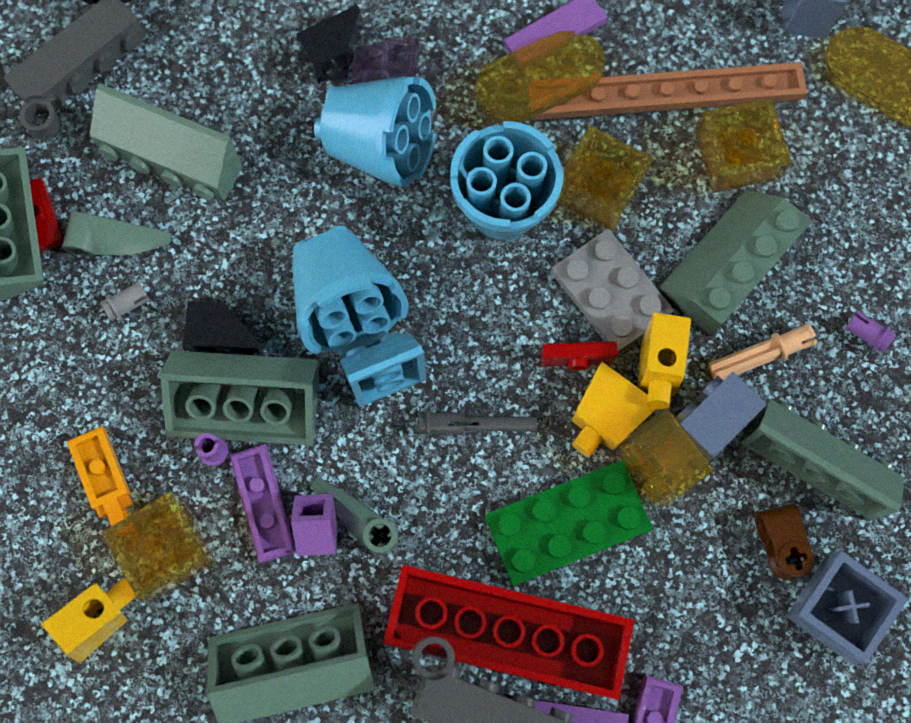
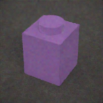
(314, 524)

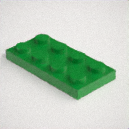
(567, 523)

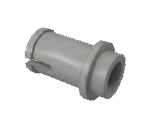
(124, 301)

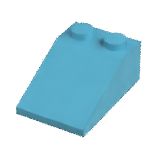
(384, 367)

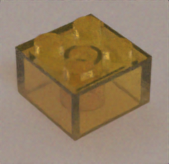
(742, 145)
(603, 178)
(664, 458)
(158, 547)

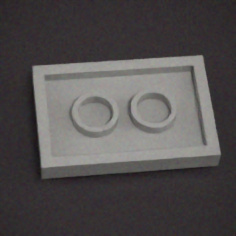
(610, 290)

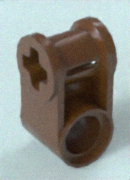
(783, 537)

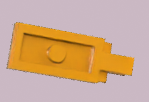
(101, 474)

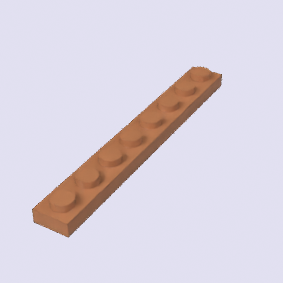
(685, 90)

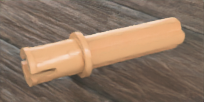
(759, 354)

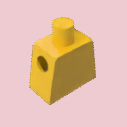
(663, 358)
(609, 411)
(76, 628)

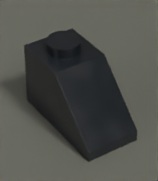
(331, 44)
(215, 329)

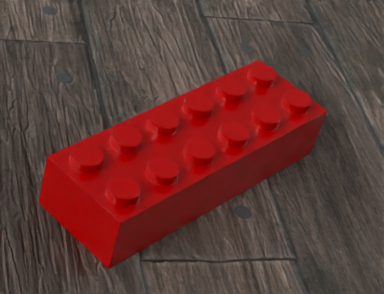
(511, 631)

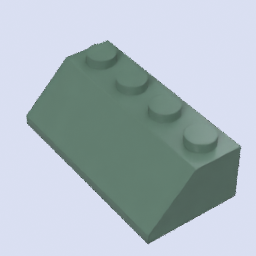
(164, 144)
(18, 232)
(733, 258)
(240, 397)
(825, 461)
(289, 664)

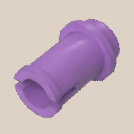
(870, 331)
(216, 455)

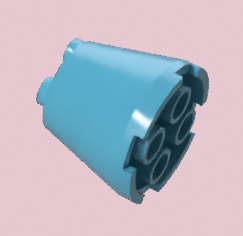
(380, 127)
(506, 179)
(343, 293)

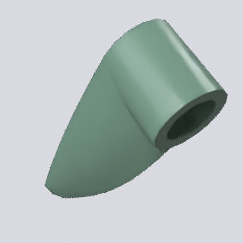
(98, 235)
(359, 518)

